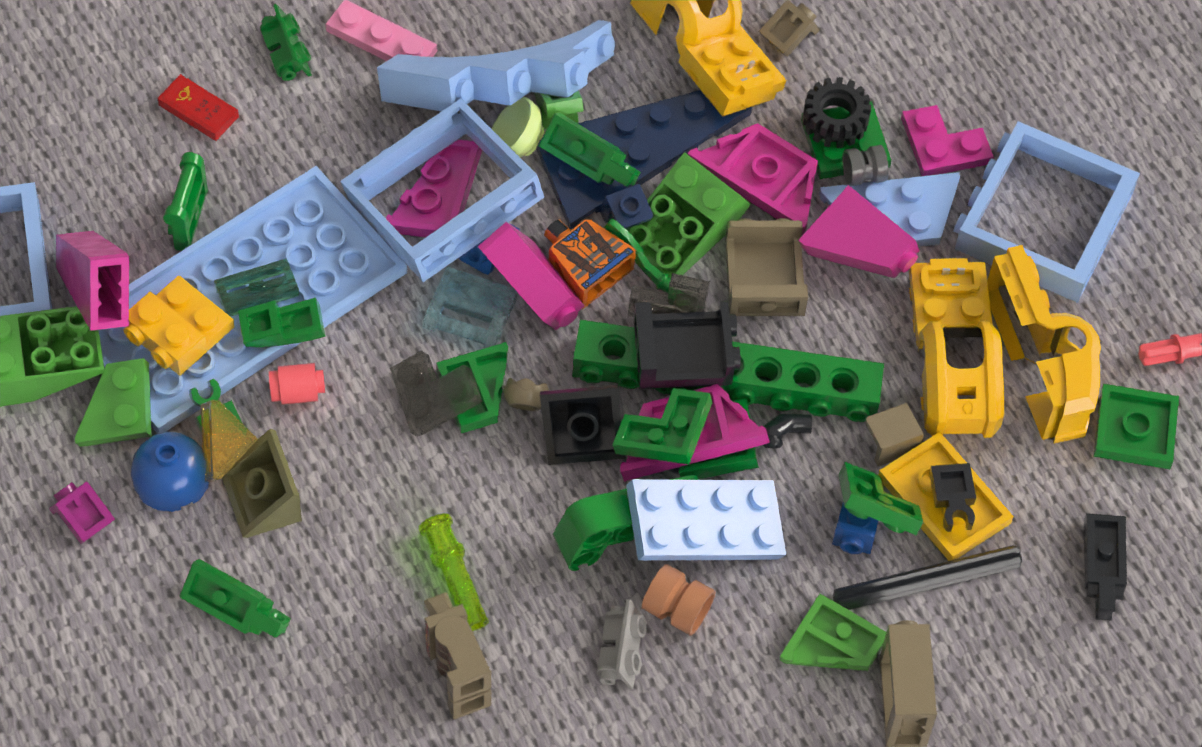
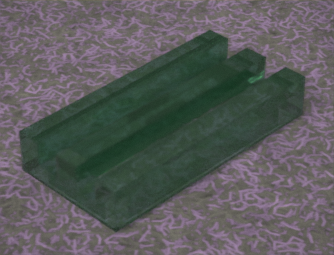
(257, 292)

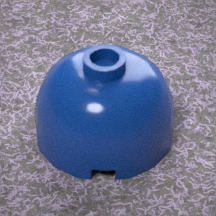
(169, 471)

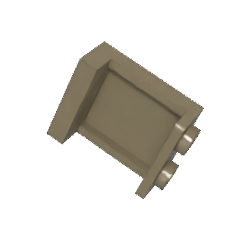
(765, 268)

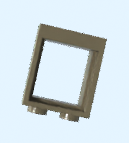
(907, 684)

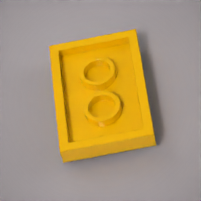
(910, 481)

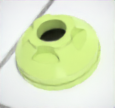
(520, 126)

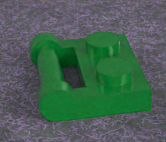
(187, 201)

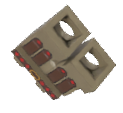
(457, 656)

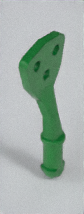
(656, 276)

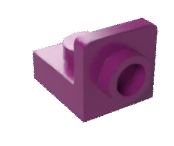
(81, 510)

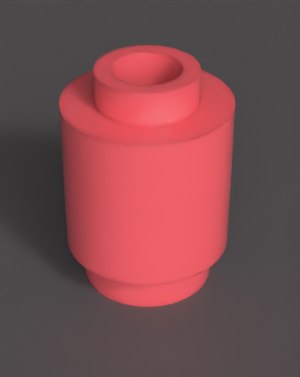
(296, 383)

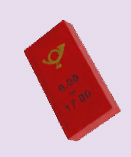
(198, 107)

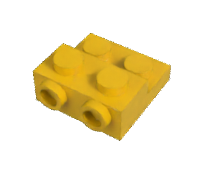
(177, 325)

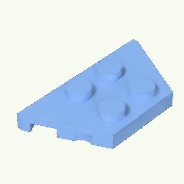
(912, 203)

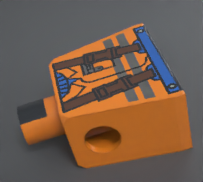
(589, 258)

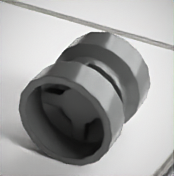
(865, 165)

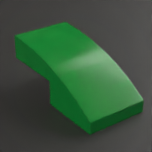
(278, 326)

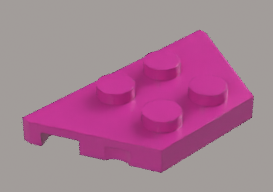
(763, 171)
(724, 432)

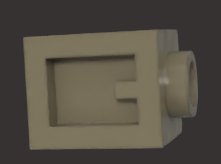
(789, 26)

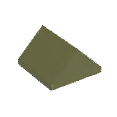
(263, 488)

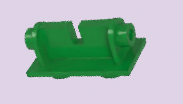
(293, 54)

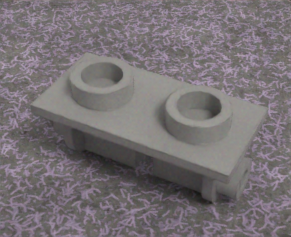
(625, 629)

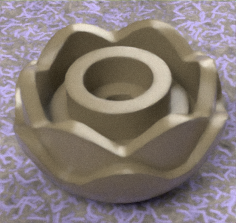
(524, 394)

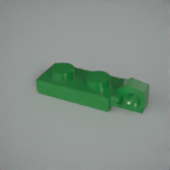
(587, 152)
(232, 601)

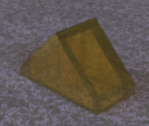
(222, 439)

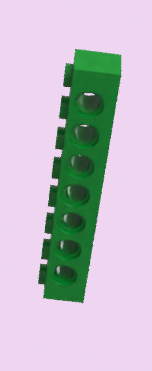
(782, 366)

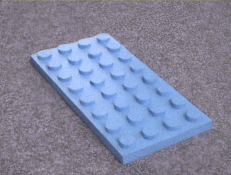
(331, 258)

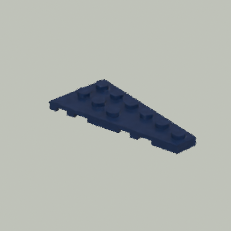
(649, 137)

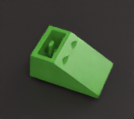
(688, 217)
(46, 354)

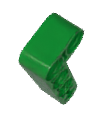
(595, 524)

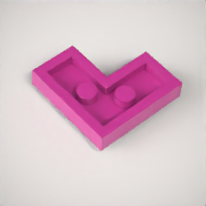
(943, 152)

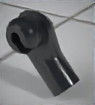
(786, 424)

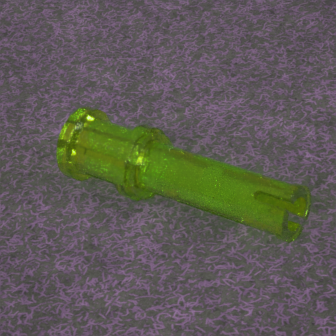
(449, 556)

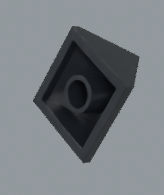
(581, 424)

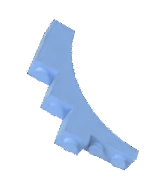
(498, 78)

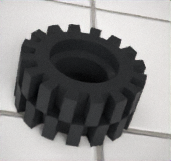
(836, 129)

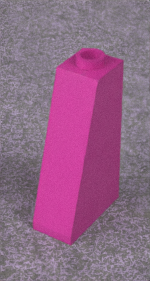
(95, 277)

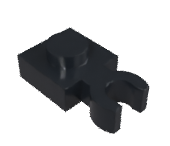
(954, 489)

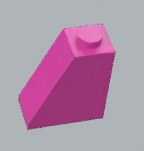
(860, 237)
(532, 276)

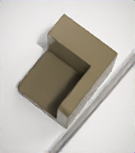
(894, 433)

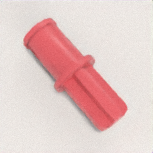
(1171, 349)

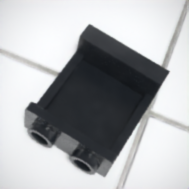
(685, 347)

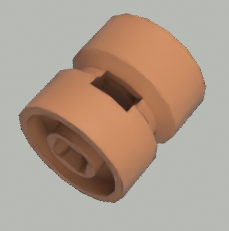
(681, 601)

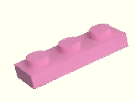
(376, 33)

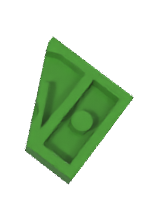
(119, 405)
(834, 639)

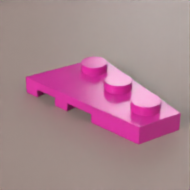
(439, 191)

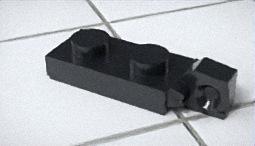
(1105, 561)

